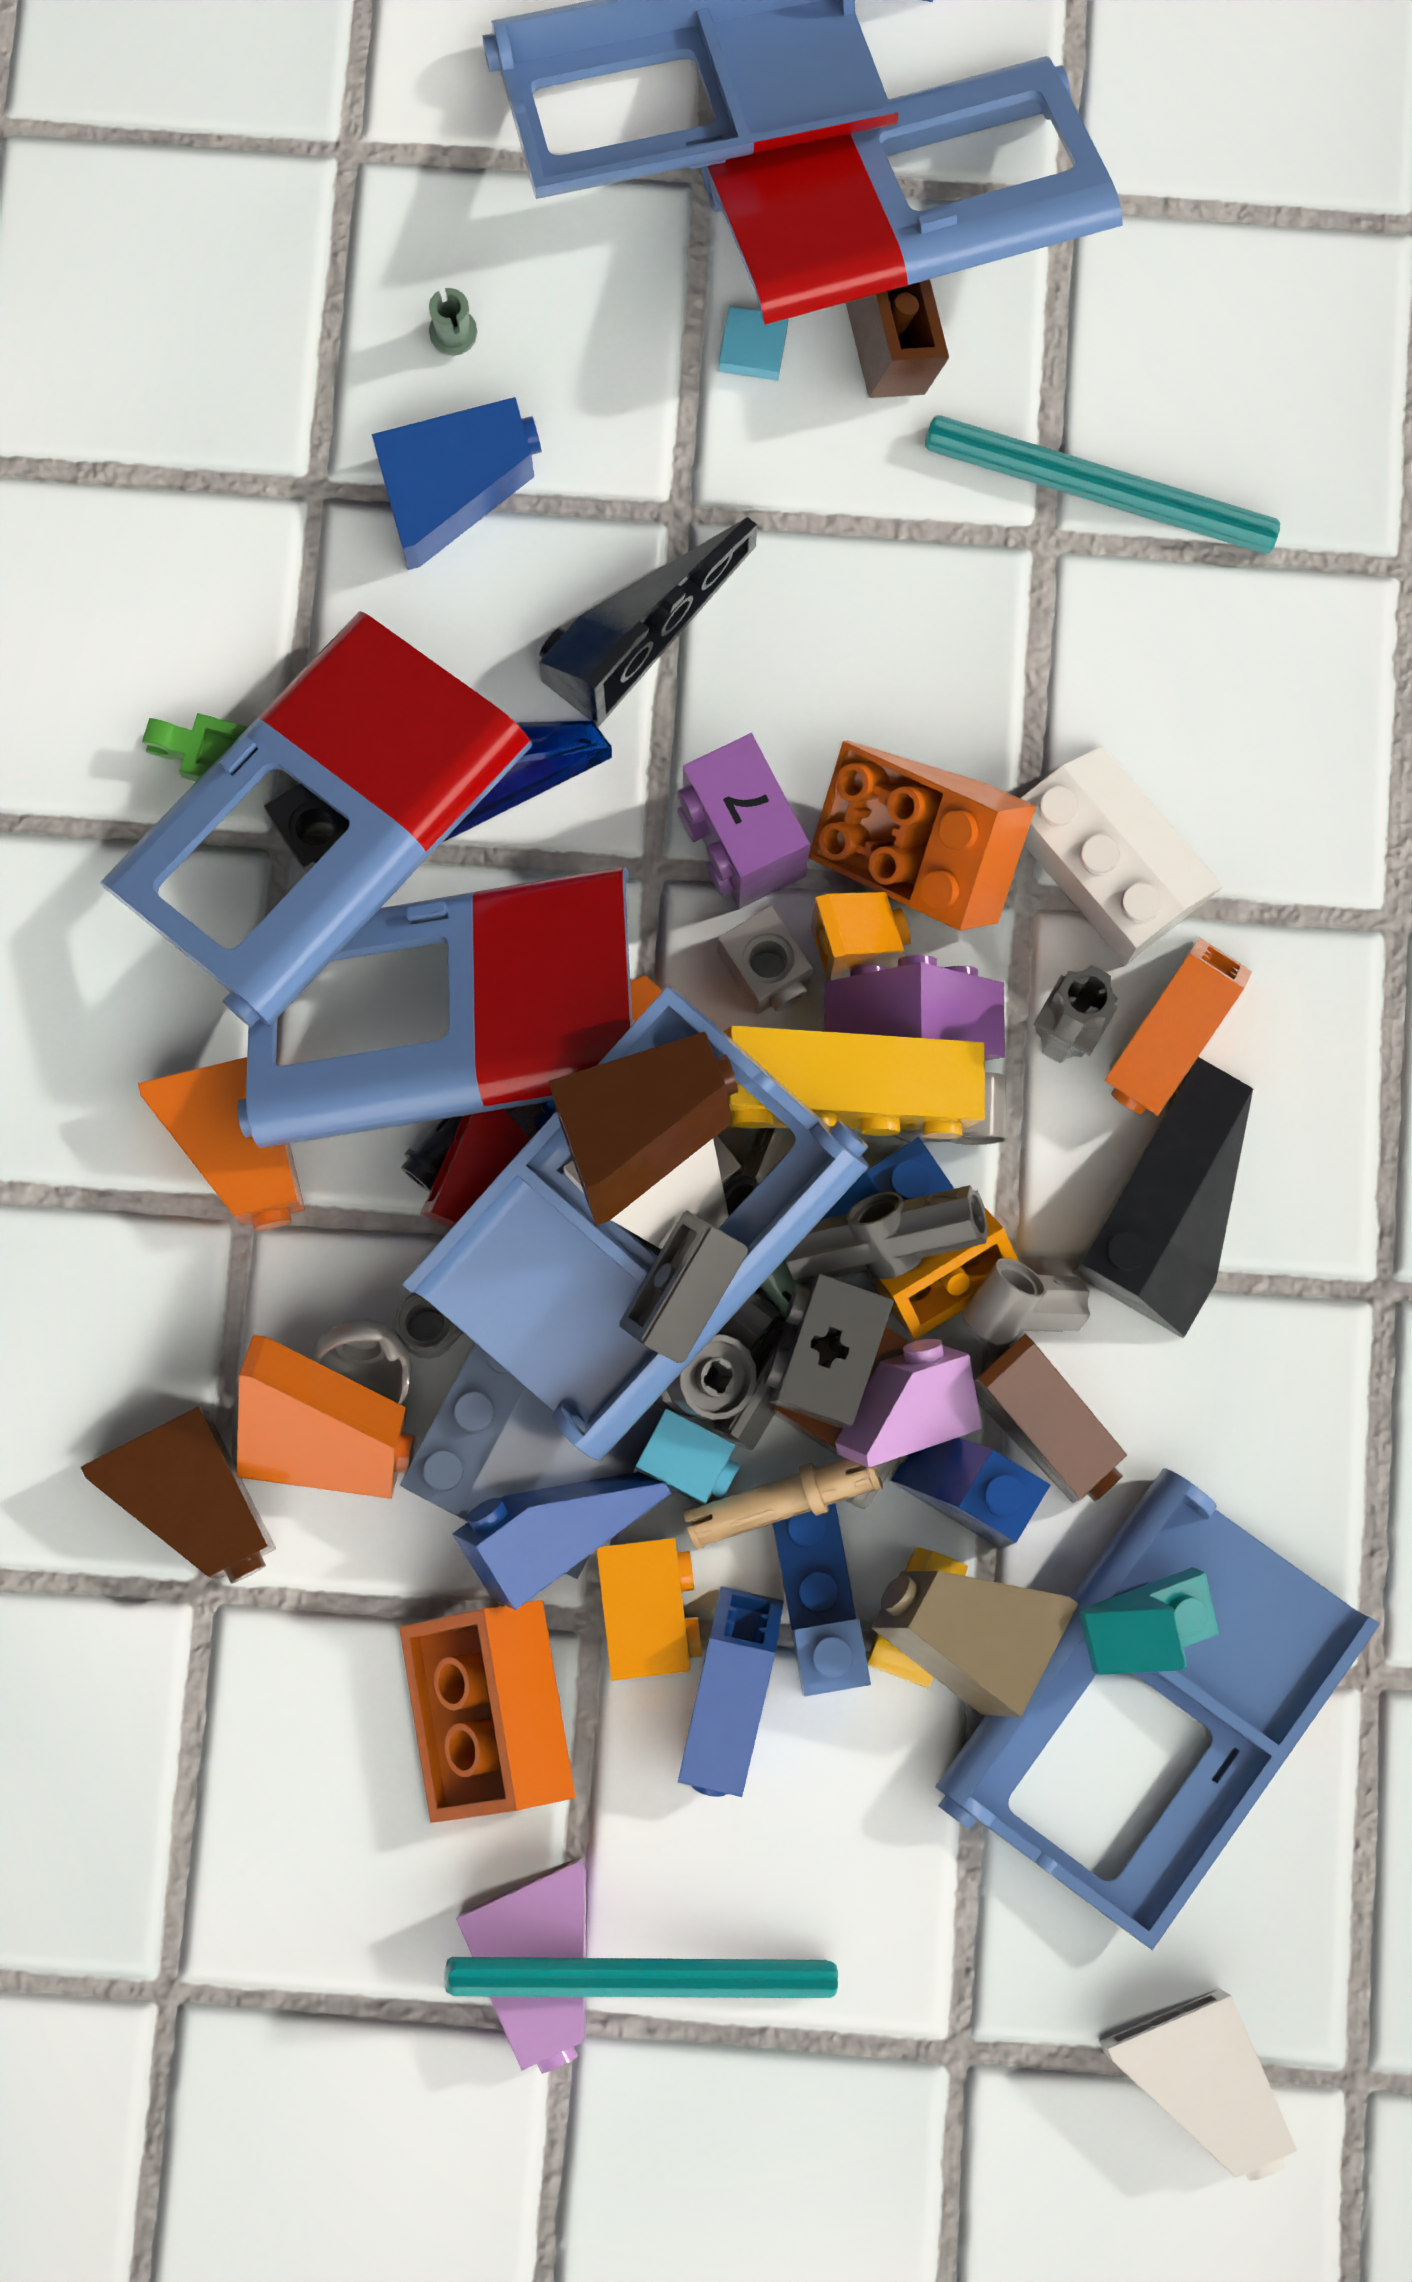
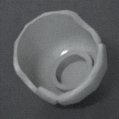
(367, 1355)

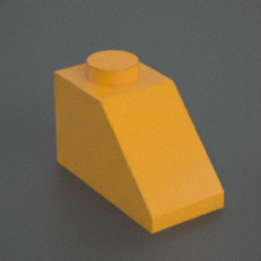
(857, 932)

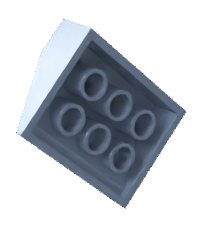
(503, 1441)

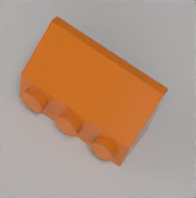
(487, 1712)

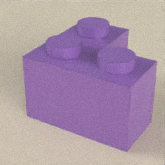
(918, 1003)

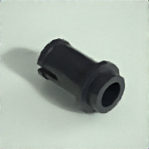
(426, 1160)

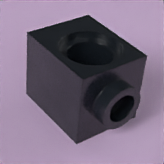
(294, 813)

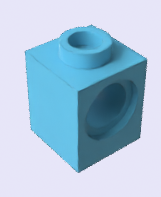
(689, 1459)

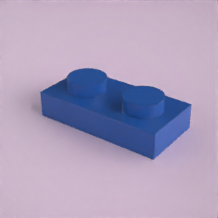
(814, 1569)

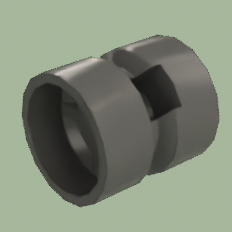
(714, 1383)

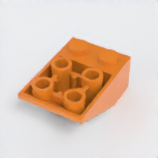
(922, 835)

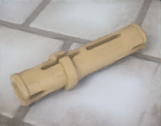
(779, 1500)

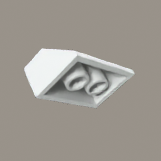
(1114, 853)

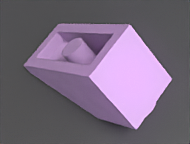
(912, 1405)

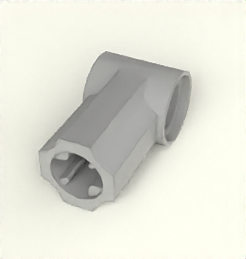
(1020, 1300)

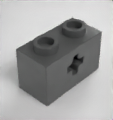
(856, 1328)

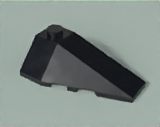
(625, 635)
(1172, 1214)

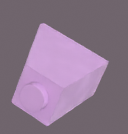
(536, 1921)

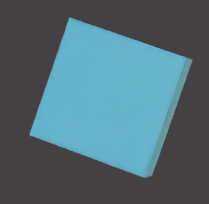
(751, 346)

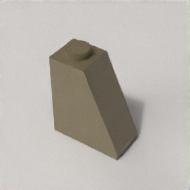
(975, 1634)

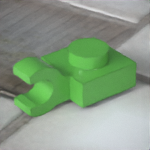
(196, 747)

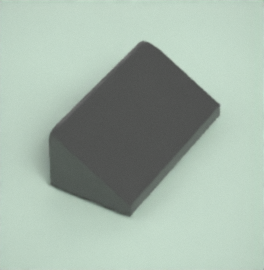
(683, 1287)
(750, 1423)

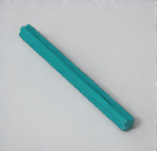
(1102, 484)
(639, 1977)

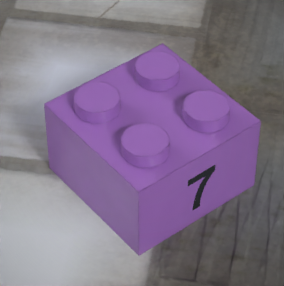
(744, 822)

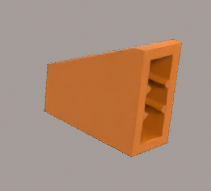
(1177, 1028)
(203, 1119)
(316, 1426)

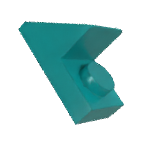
(1150, 1625)

